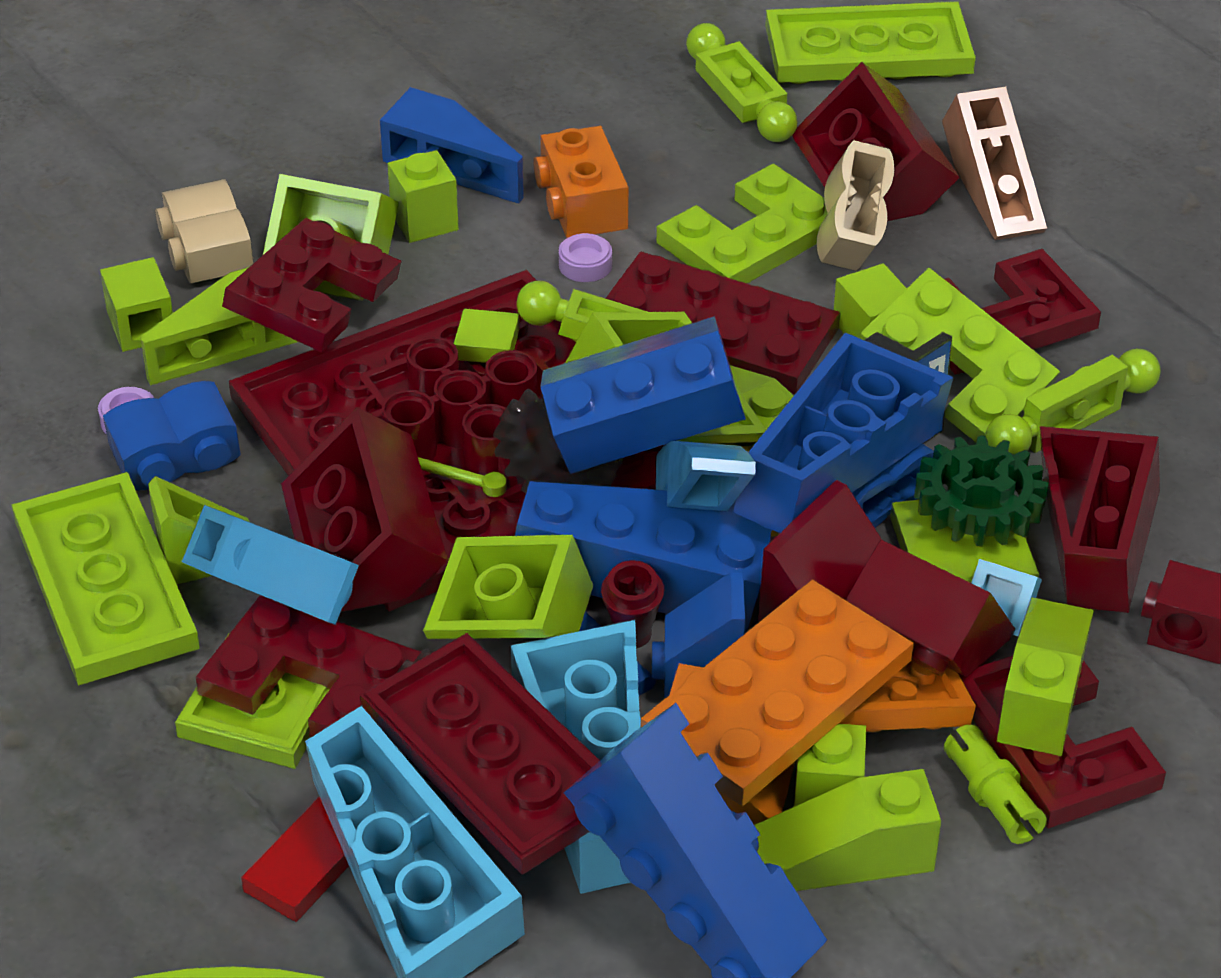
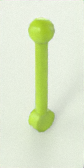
(492, 484)

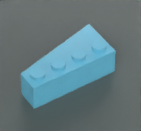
(593, 691)
(417, 867)

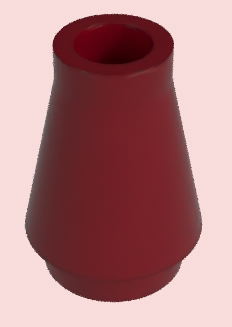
(633, 593)

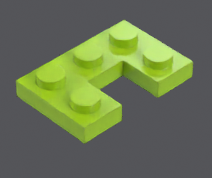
(783, 228)
(998, 361)

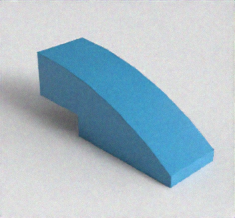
(703, 474)

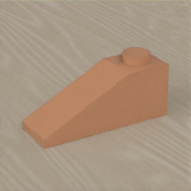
(993, 162)

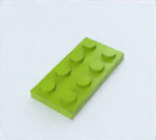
(888, 38)
(104, 578)

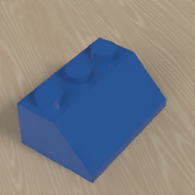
(641, 395)

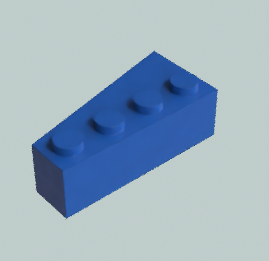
(842, 425)
(626, 524)

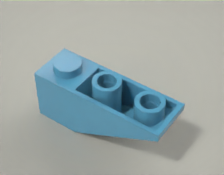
(270, 564)

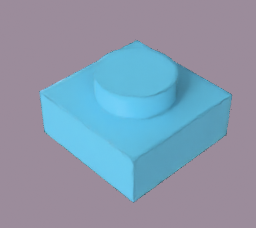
(1009, 588)

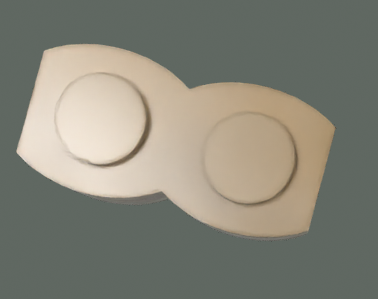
(855, 205)
(204, 231)

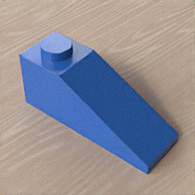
(469, 148)

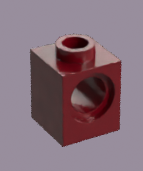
(1186, 612)

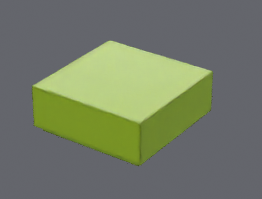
(485, 334)

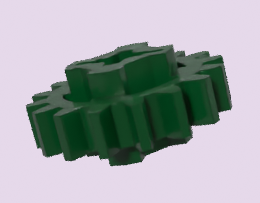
(981, 490)

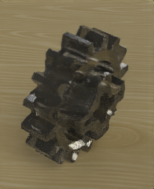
(533, 452)

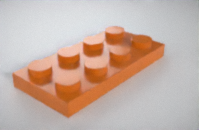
(784, 687)

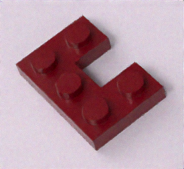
(282, 281)
(1042, 303)
(283, 640)
(1087, 774)

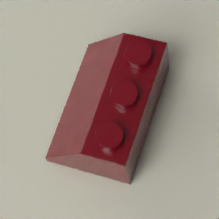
(877, 114)
(369, 505)

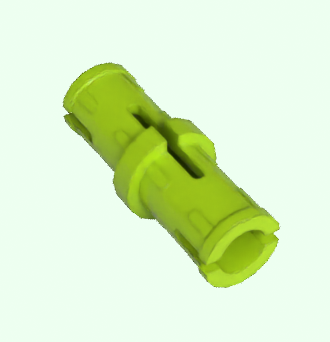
(995, 784)

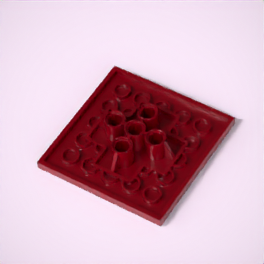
(415, 381)

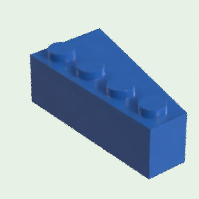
(695, 854)

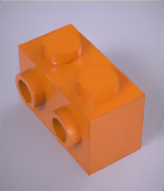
(582, 181)

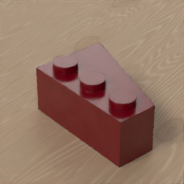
(1100, 510)

